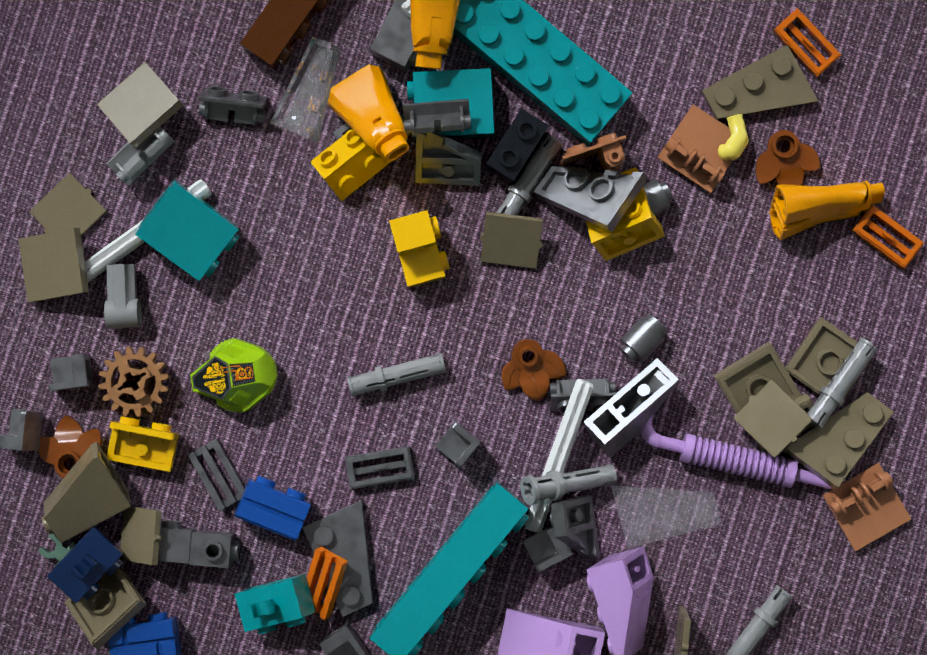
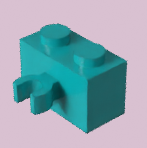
(275, 603)

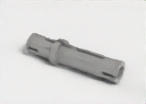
(521, 191)
(397, 374)
(833, 393)
(761, 622)

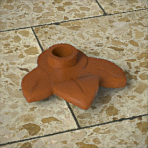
(786, 166)
(532, 374)
(67, 443)

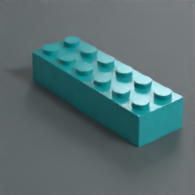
(542, 64)
(448, 572)

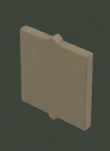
(68, 207)
(511, 240)
(773, 418)
(140, 535)
(682, 632)

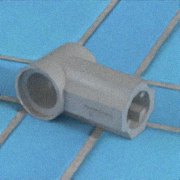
(123, 306)

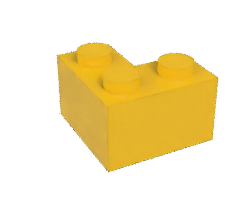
(417, 248)

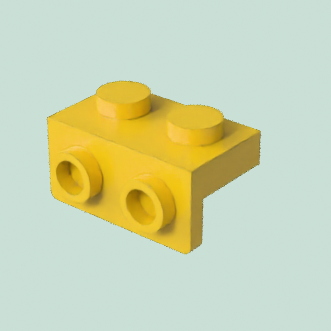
(348, 164)
(142, 445)

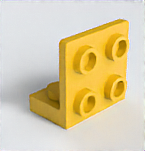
(634, 229)

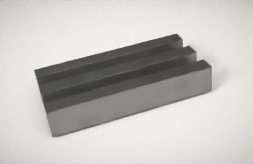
(204, 450)
(407, 462)

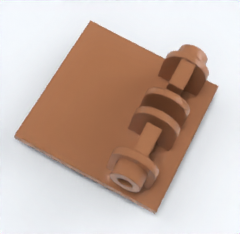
(695, 147)
(607, 148)
(867, 506)

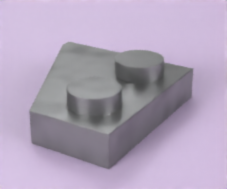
(446, 161)
(576, 525)

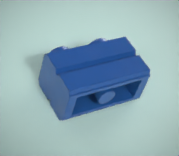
(272, 507)
(149, 637)

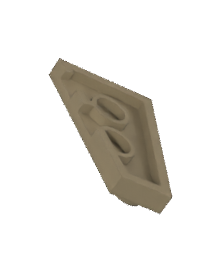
(761, 86)
(842, 441)

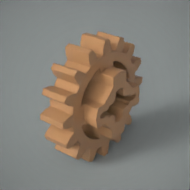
(142, 393)

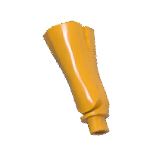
(432, 30)
(370, 111)
(804, 206)

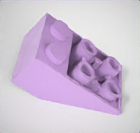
(623, 598)
(543, 635)

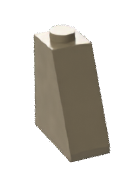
(85, 496)

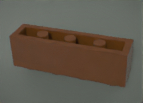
(279, 28)

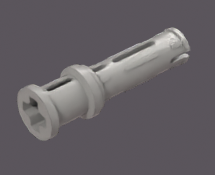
(556, 485)

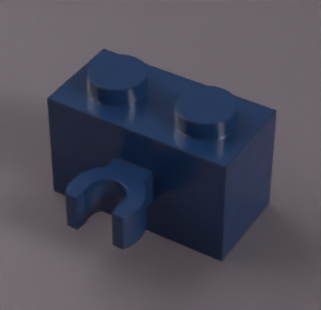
(86, 565)

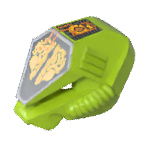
(236, 375)

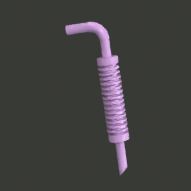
(733, 459)

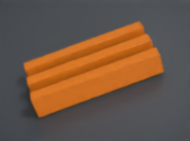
(798, 52)
(888, 253)
(315, 568)

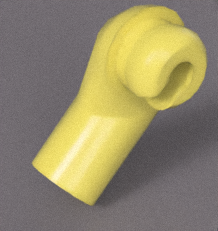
(737, 141)

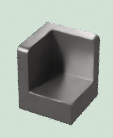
(71, 372)
(23, 431)
(457, 444)
(546, 549)
(343, 642)

